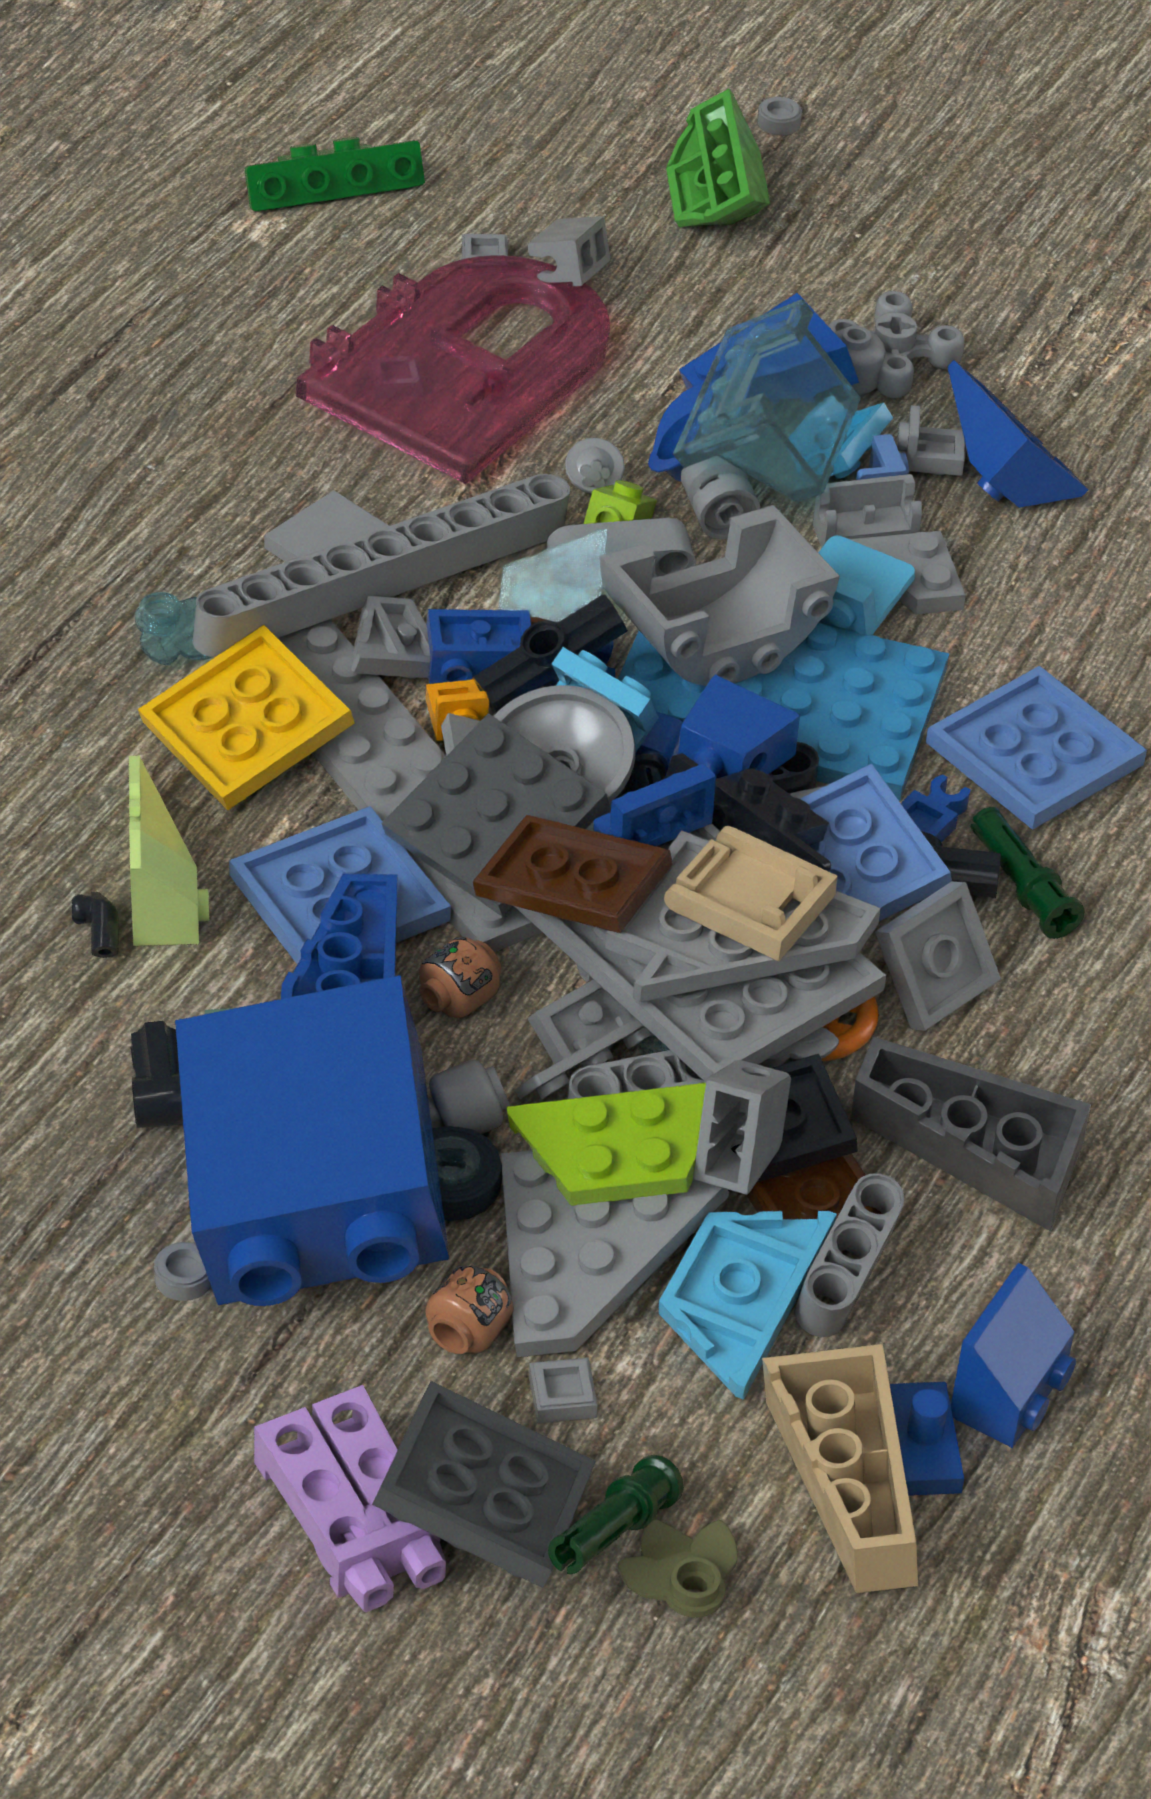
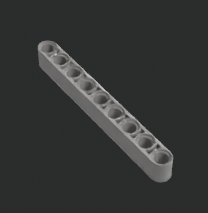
(381, 563)

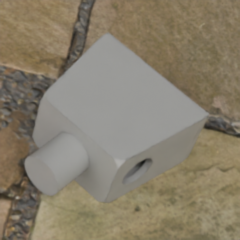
(746, 1108)

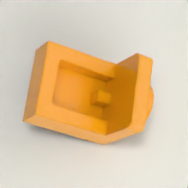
(455, 698)

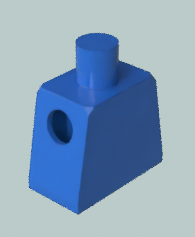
(738, 730)

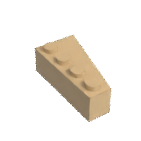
(847, 1448)

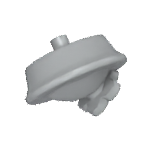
(594, 464)

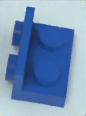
(471, 640)
(663, 808)

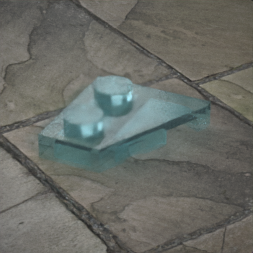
(555, 579)

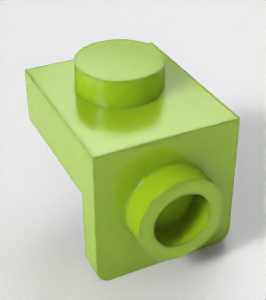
(619, 503)

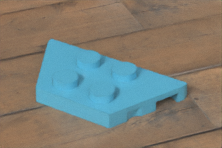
(741, 1288)

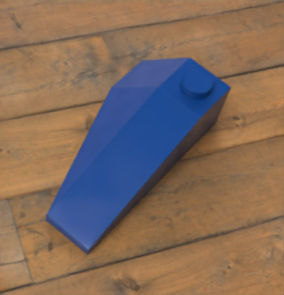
(353, 937)

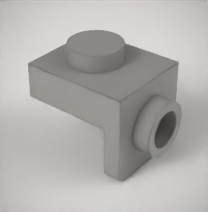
(931, 449)

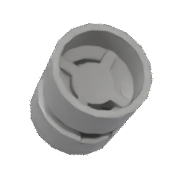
(717, 494)

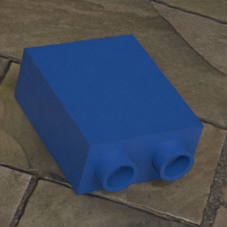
(309, 1143)

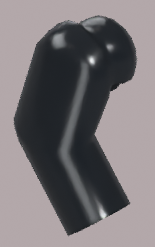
(103, 919)

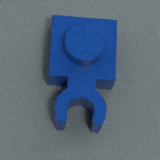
(938, 810)

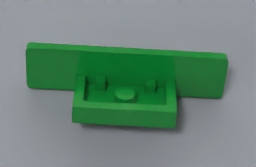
(333, 173)

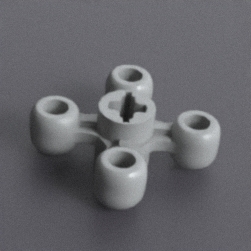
(903, 343)

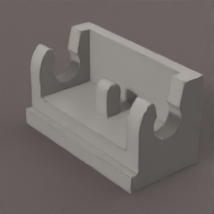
(577, 247)
(867, 508)

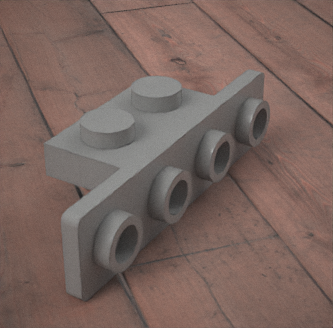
(579, 1033)

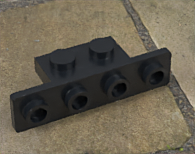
(764, 811)

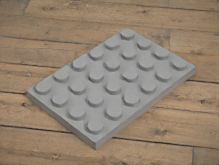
(726, 1021)

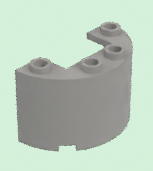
(732, 612)

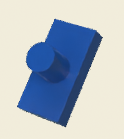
(927, 1438)

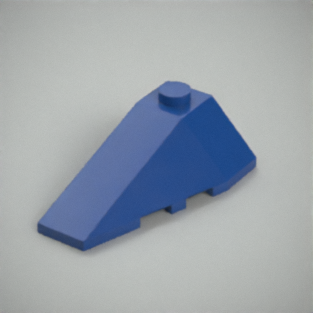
(1005, 451)

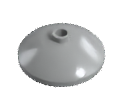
(577, 731)

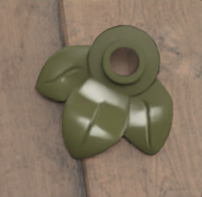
(675, 1563)

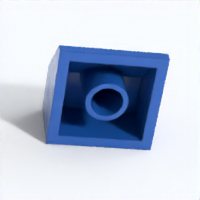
(1013, 1360)

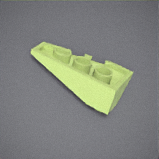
(161, 870)

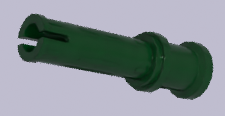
(1037, 886)
(628, 1505)

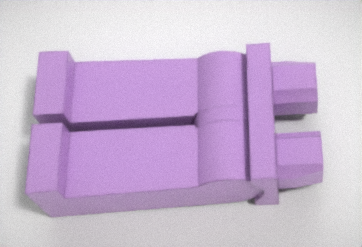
(330, 1487)

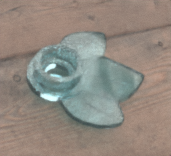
(167, 627)

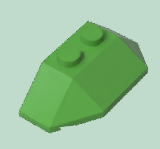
(716, 167)

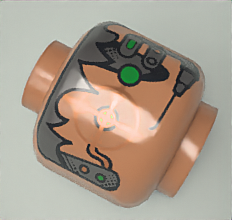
(461, 977)
(469, 1310)

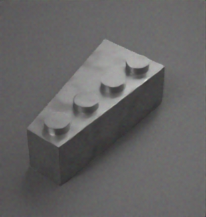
(974, 1125)

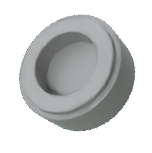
(779, 116)
(180, 1272)

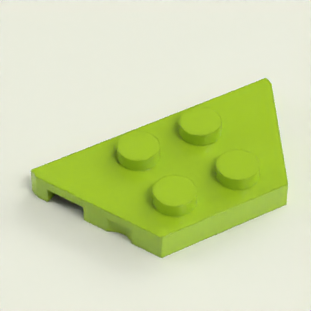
(615, 1142)

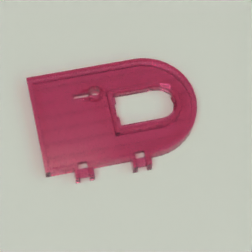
(417, 380)

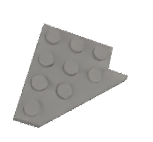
(691, 957)
(585, 1259)

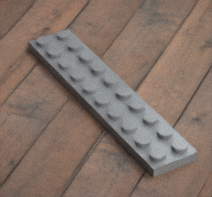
(384, 761)

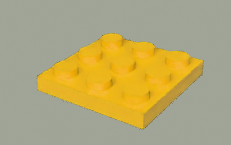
(246, 717)

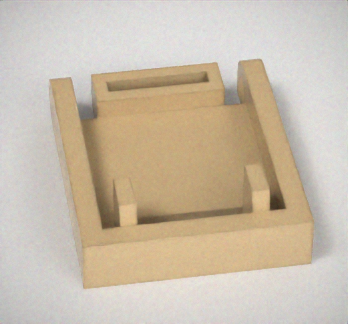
(748, 891)

